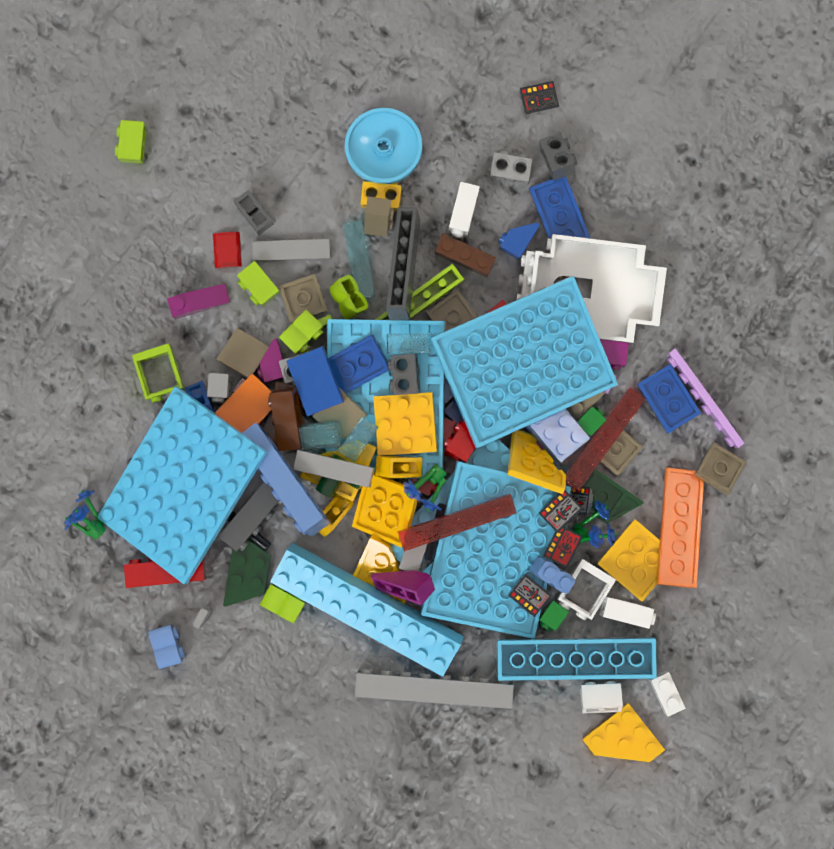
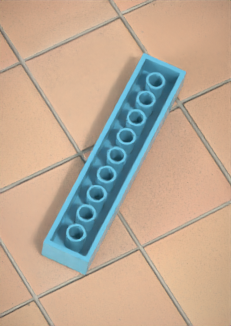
(367, 609)

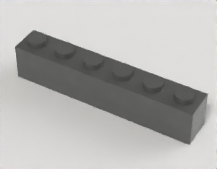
(403, 263)
(253, 513)

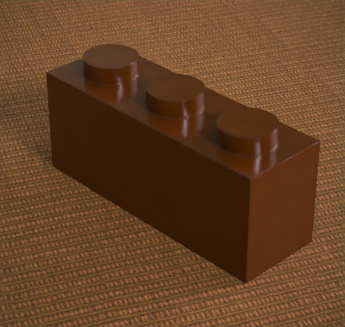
(464, 255)
(286, 418)

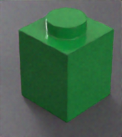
(592, 420)
(553, 616)

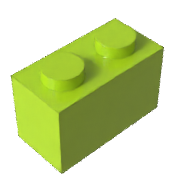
(131, 141)
(258, 284)

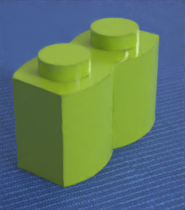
(347, 295)
(302, 332)
(282, 603)

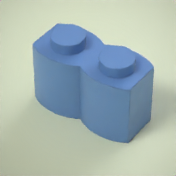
(552, 575)
(166, 646)

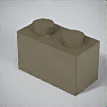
(378, 216)

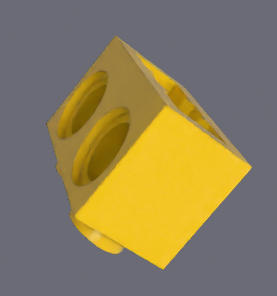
(382, 190)

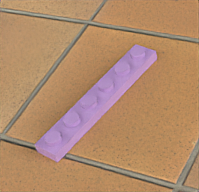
(709, 406)

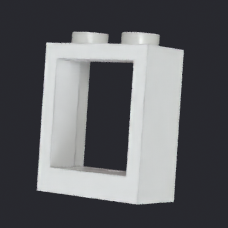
(463, 210)
(582, 564)
(627, 612)

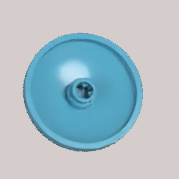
(383, 146)

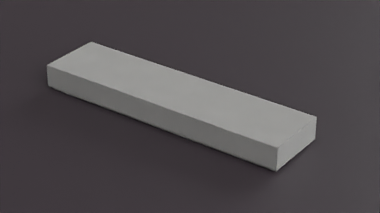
(291, 250)
(334, 468)

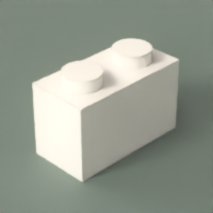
(667, 693)
(601, 697)

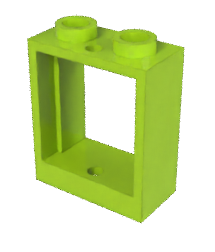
(152, 354)

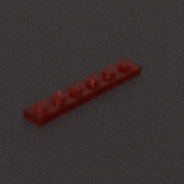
(604, 439)
(456, 522)

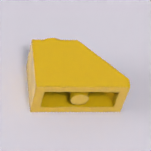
(398, 466)
(335, 511)

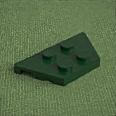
(613, 495)
(247, 574)

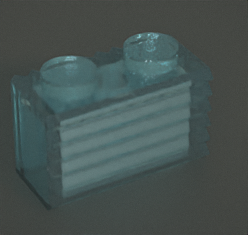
(321, 436)

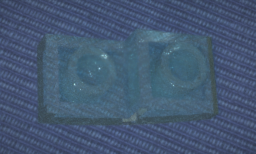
(358, 439)

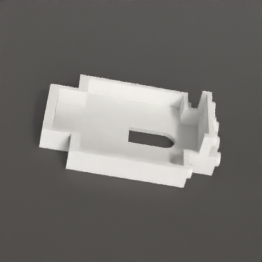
(622, 286)

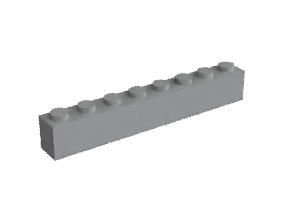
(434, 689)

